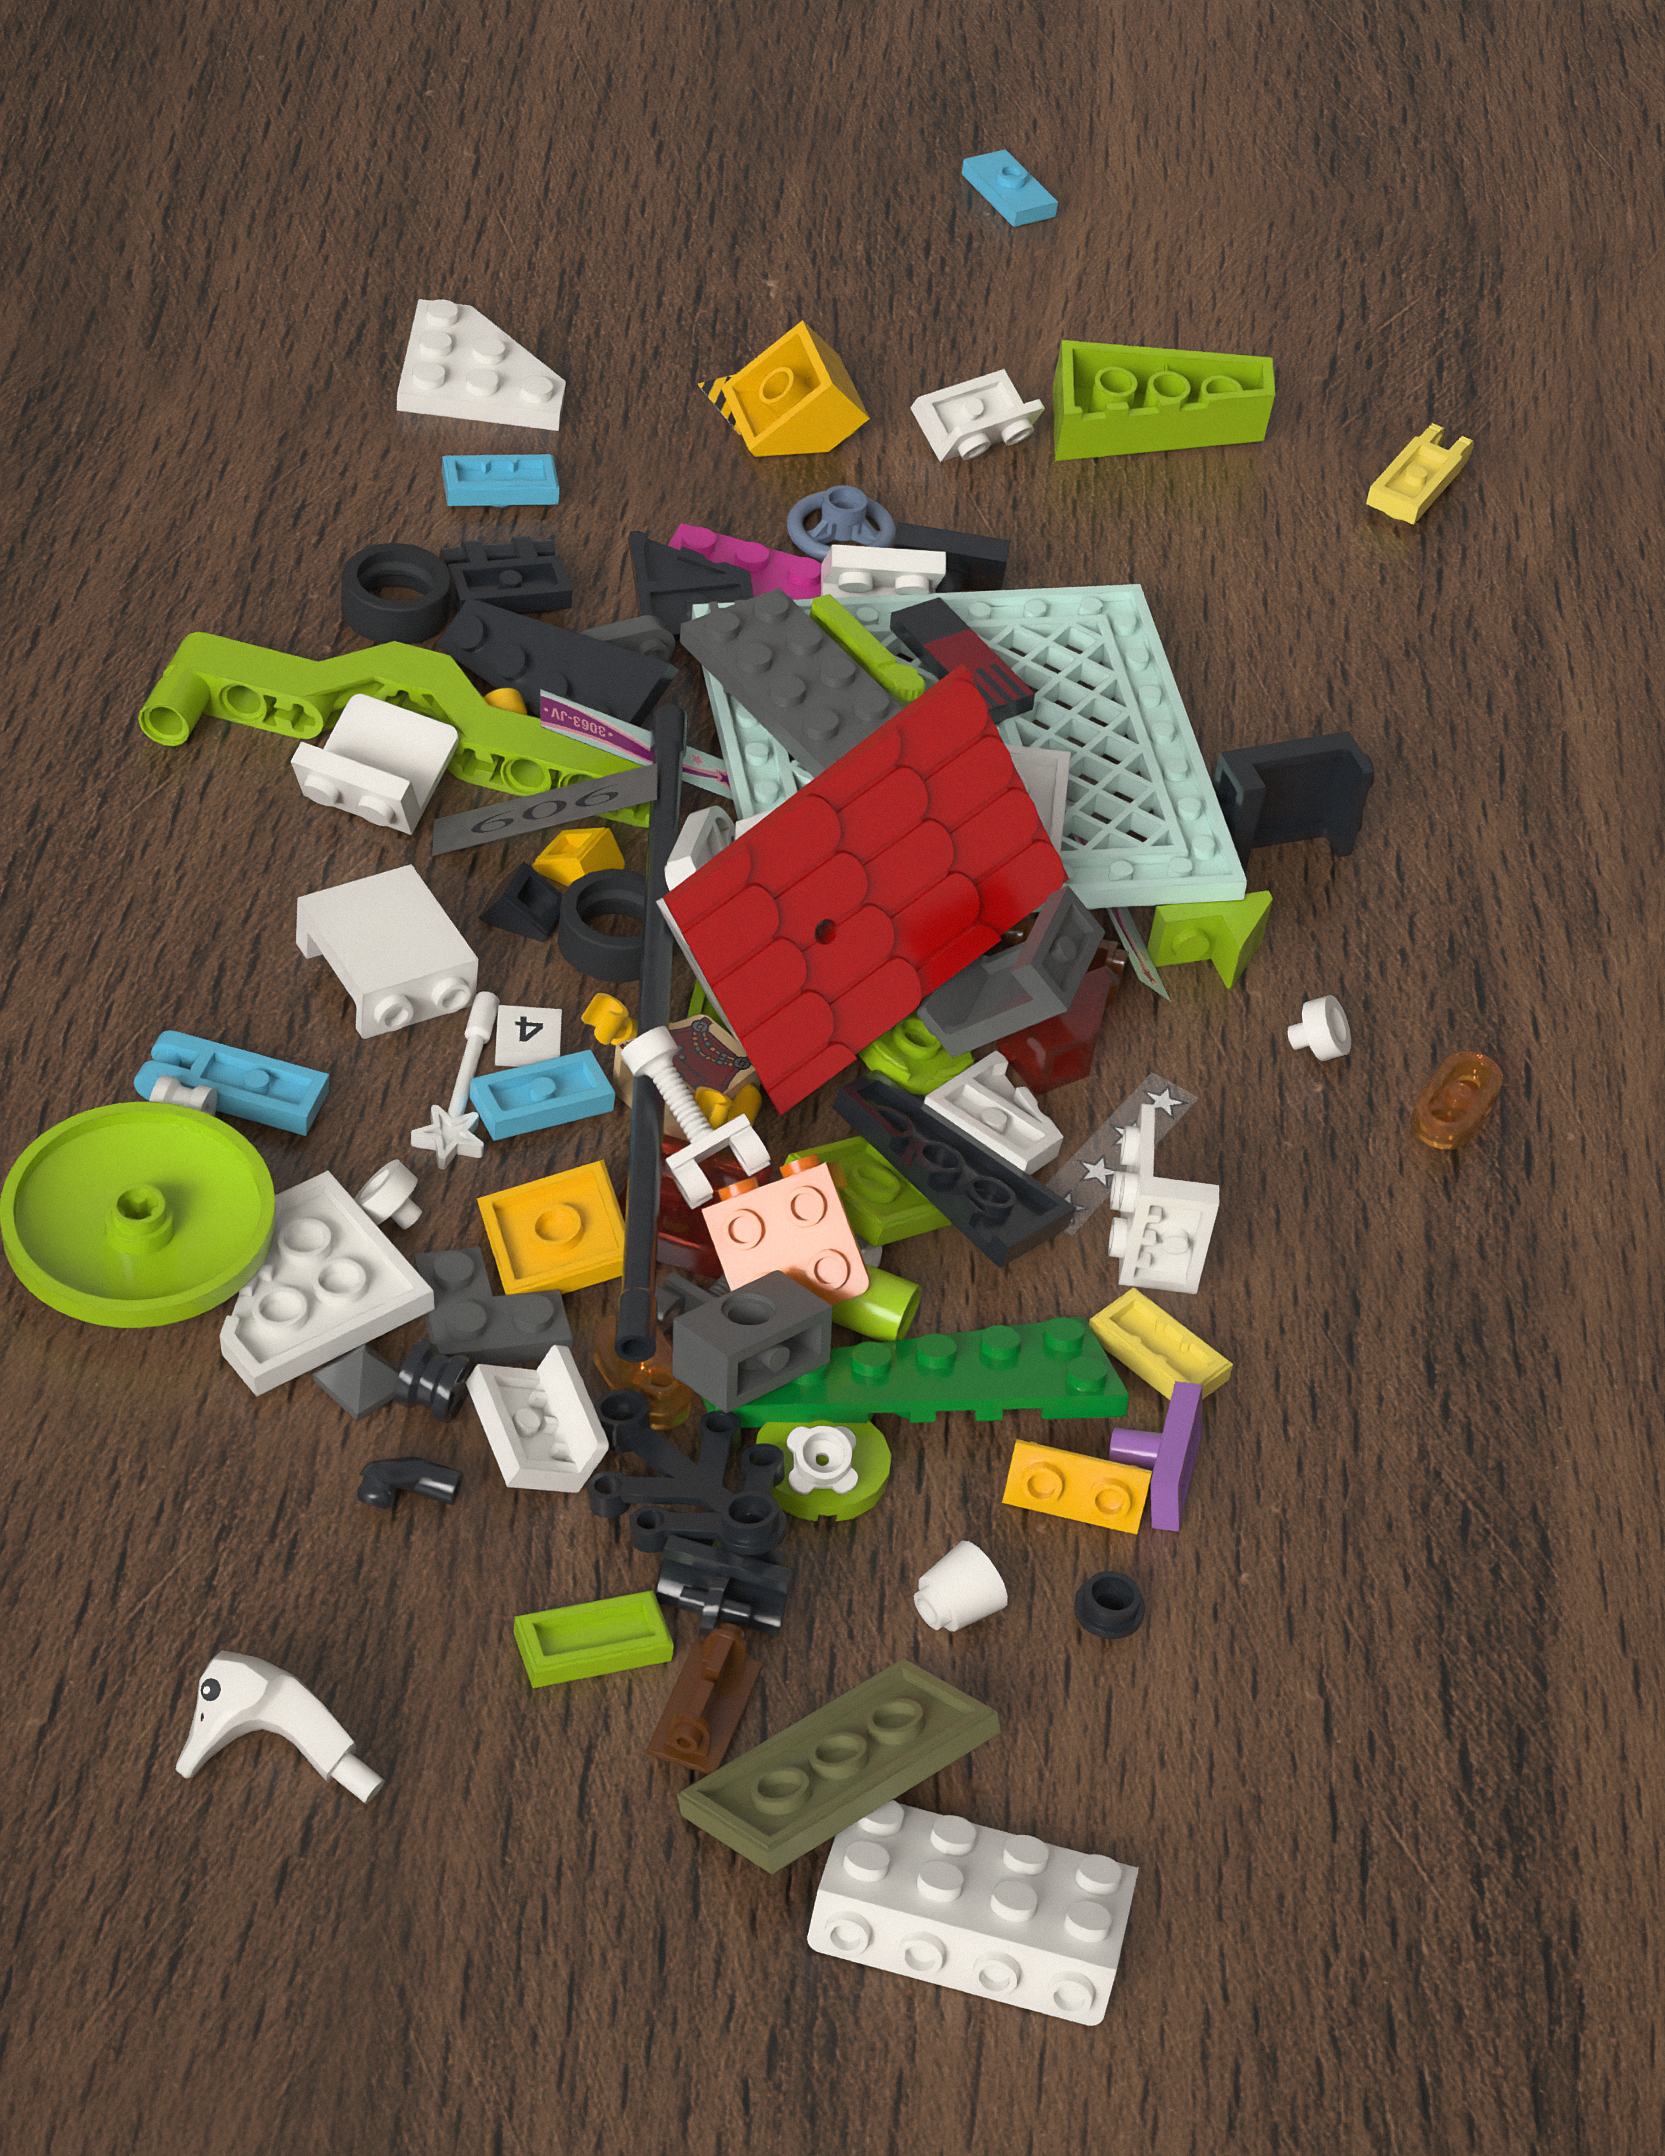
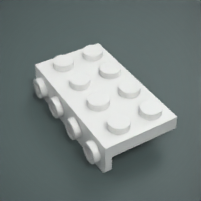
(975, 1910)

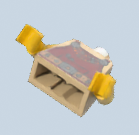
(707, 1062)

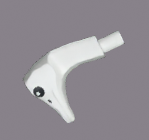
(251, 1695)

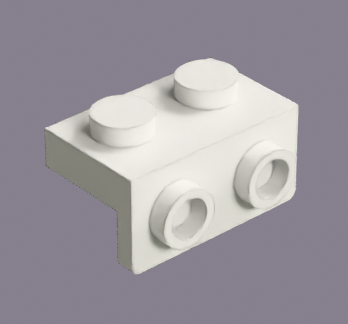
(975, 416)
(540, 1422)

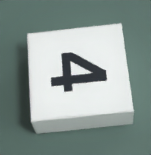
(527, 1035)

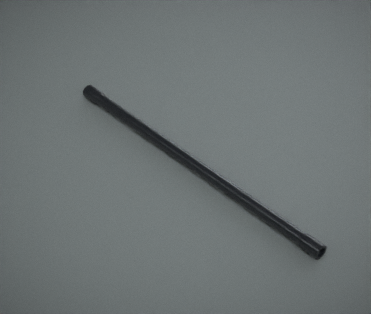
(637, 1303)

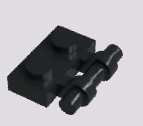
(509, 575)

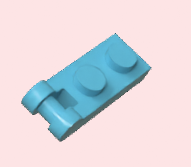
(244, 1081)

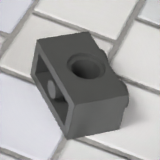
(751, 1340)

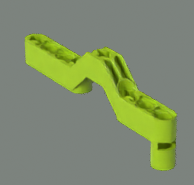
(309, 696)

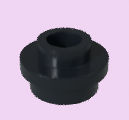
(1113, 1592)

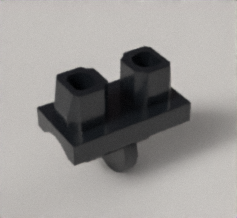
(725, 1585)

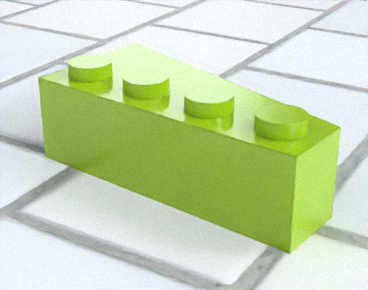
(1156, 399)

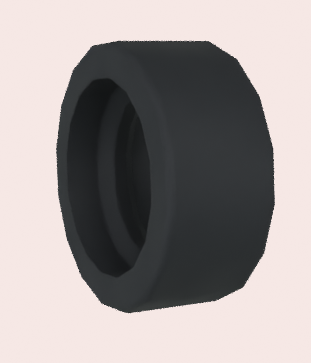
(400, 567)
(591, 951)

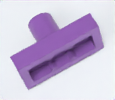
(1167, 1454)

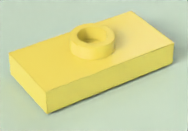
(1158, 1345)

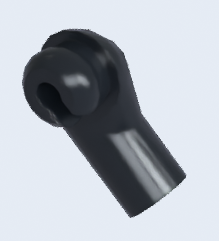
(409, 1474)

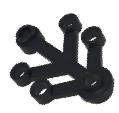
(741, 1522)

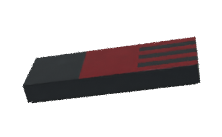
(946, 641)

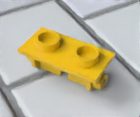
(1077, 1486)

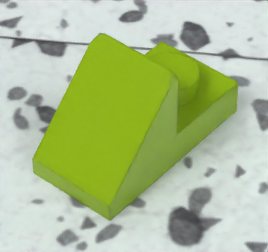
(1211, 930)

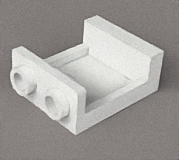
(389, 949)

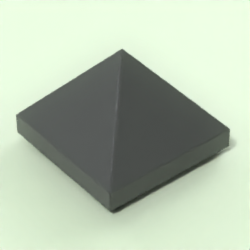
(359, 1380)

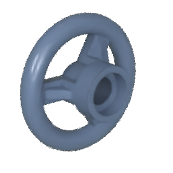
(842, 520)

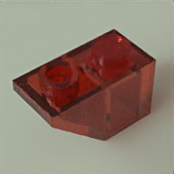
(1063, 1045)

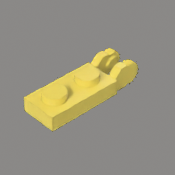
(1419, 475)

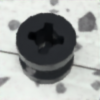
(434, 1381)

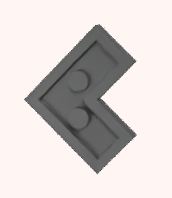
(484, 1326)

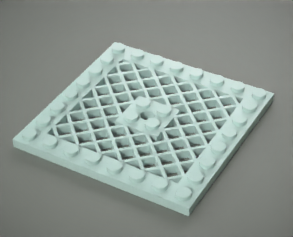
(1188, 840)

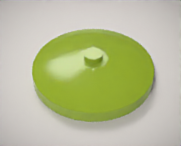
(137, 1214)

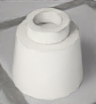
(960, 1589)

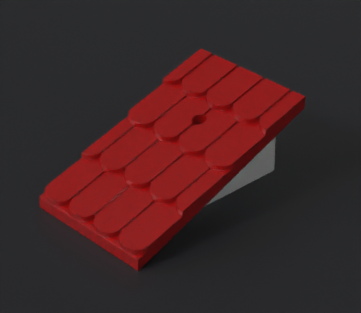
(866, 890)

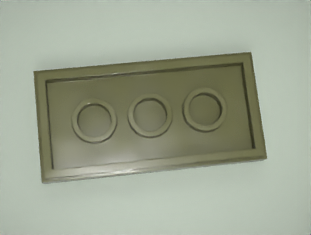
(838, 1765)

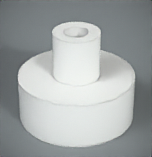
(1322, 1029)
(388, 1195)

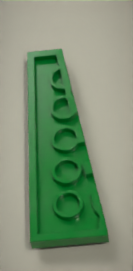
(986, 1370)

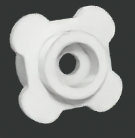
(822, 1440)

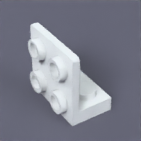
(1162, 1220)

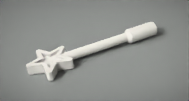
(452, 1130)

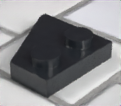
(674, 580)

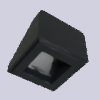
(524, 904)

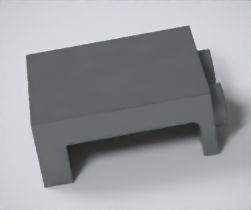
(1018, 984)

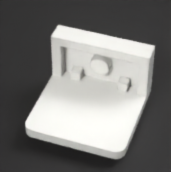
(377, 763)

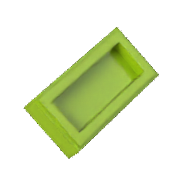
(593, 1639)

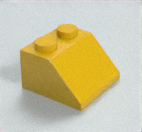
(795, 397)

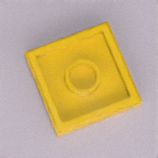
(556, 1231)

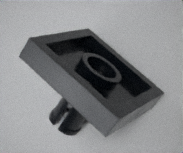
(971, 559)

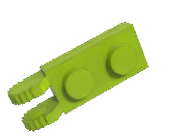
(867, 650)

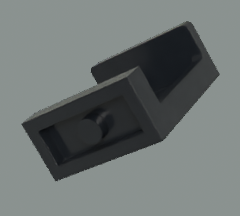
(1294, 792)

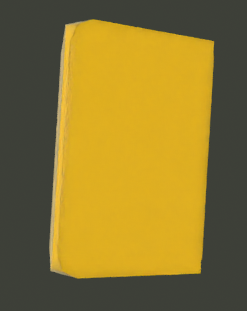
(579, 853)

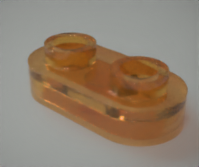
(1456, 1100)
(667, 1405)

